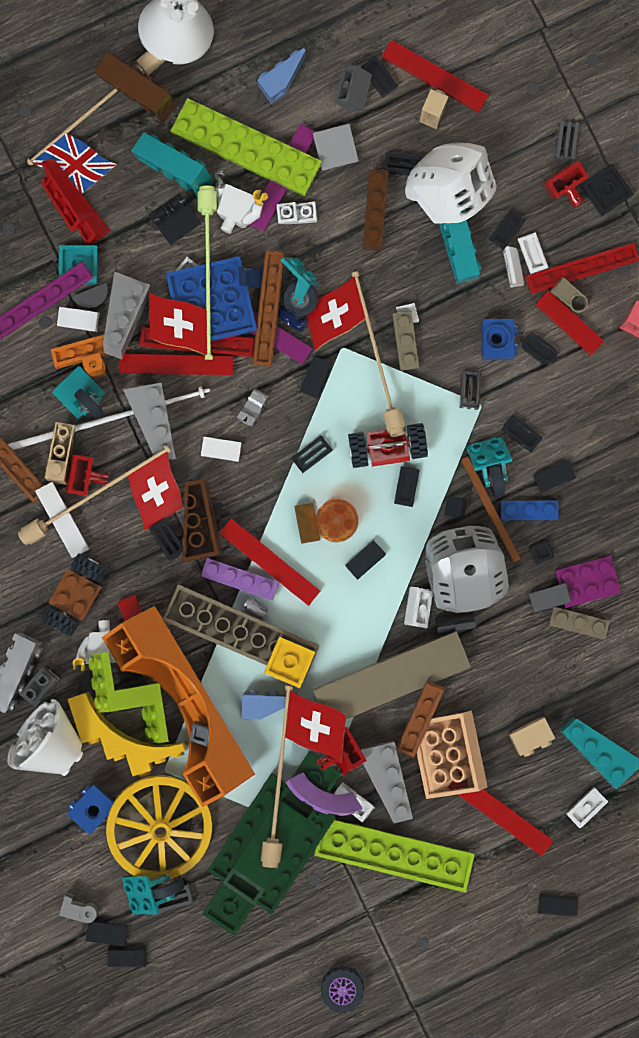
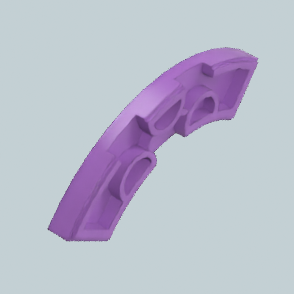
(323, 801)

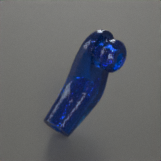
(286, 316)

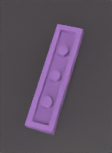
(240, 579)

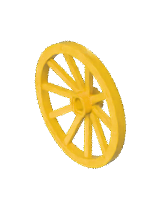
(127, 793)

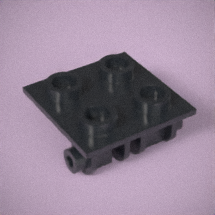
(174, 219)

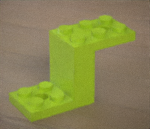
(114, 700)

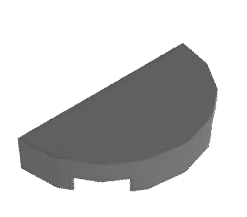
(93, 297)

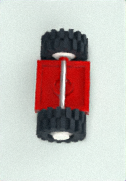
(387, 449)

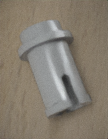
(255, 608)

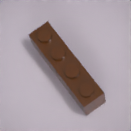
(375, 210)

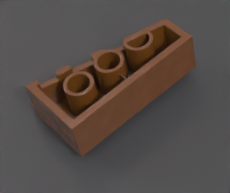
(136, 86)
(200, 525)

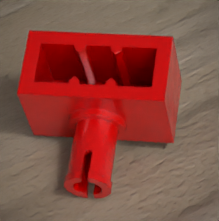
(566, 182)
(81, 475)
(351, 755)

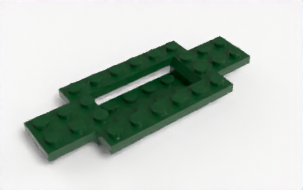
(297, 828)

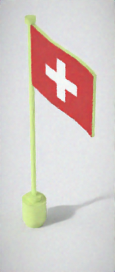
(181, 322)

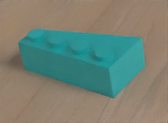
(173, 164)
(461, 250)
(604, 755)

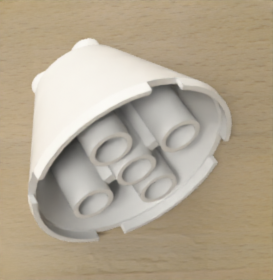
(176, 30)
(46, 742)

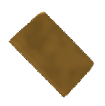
(307, 523)

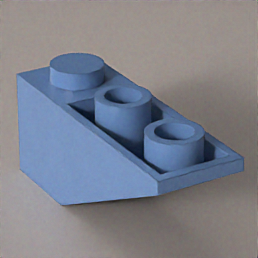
(278, 80)
(260, 706)

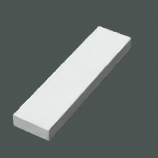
(64, 525)

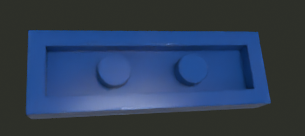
(528, 510)

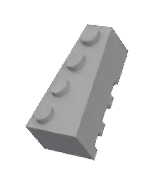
(124, 312)
(152, 415)
(15, 670)
(387, 778)

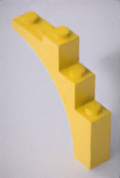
(140, 755)

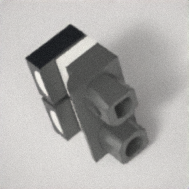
(40, 686)

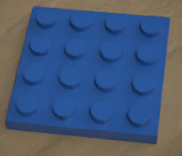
(229, 302)

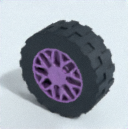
(342, 989)

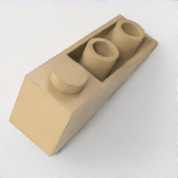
(60, 453)

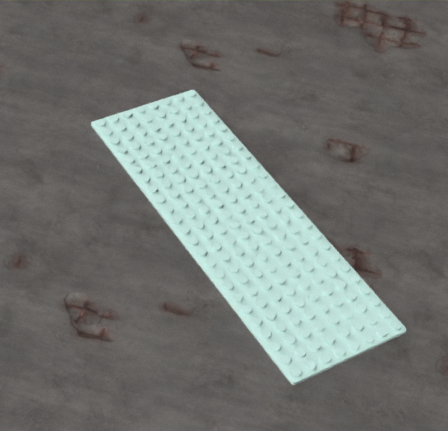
(348, 614)

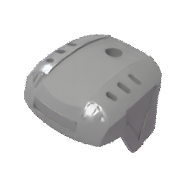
(466, 588)

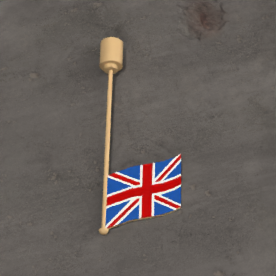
(75, 157)

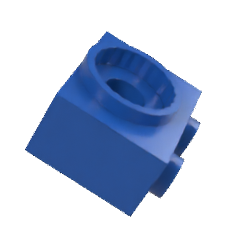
(505, 330)
(80, 811)

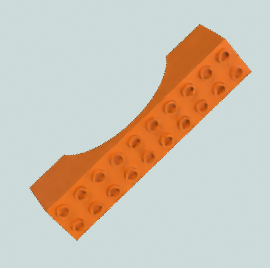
(149, 649)

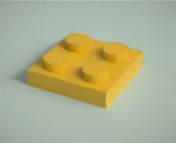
(289, 662)

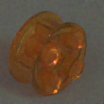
(336, 509)

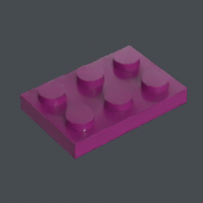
(589, 581)

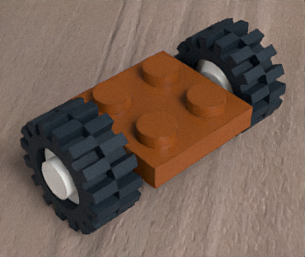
(74, 594)

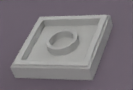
(335, 147)

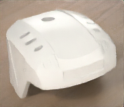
(456, 169)

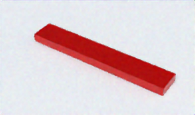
(434, 76)
(583, 268)
(229, 346)
(176, 365)
(269, 562)
(505, 817)

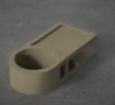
(566, 292)

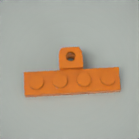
(86, 351)

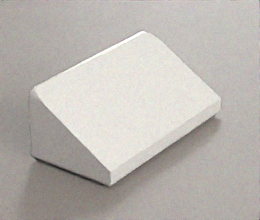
(513, 267)
(418, 607)

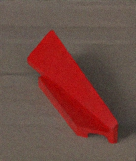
(72, 204)

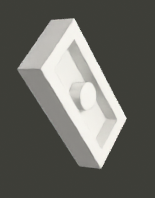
(586, 807)

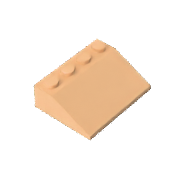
(450, 748)

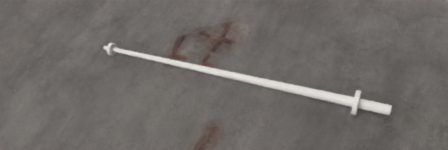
(33, 440)

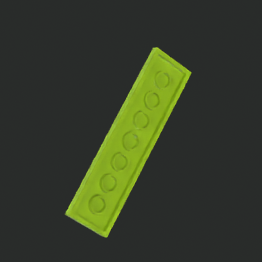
(246, 147)
(396, 855)

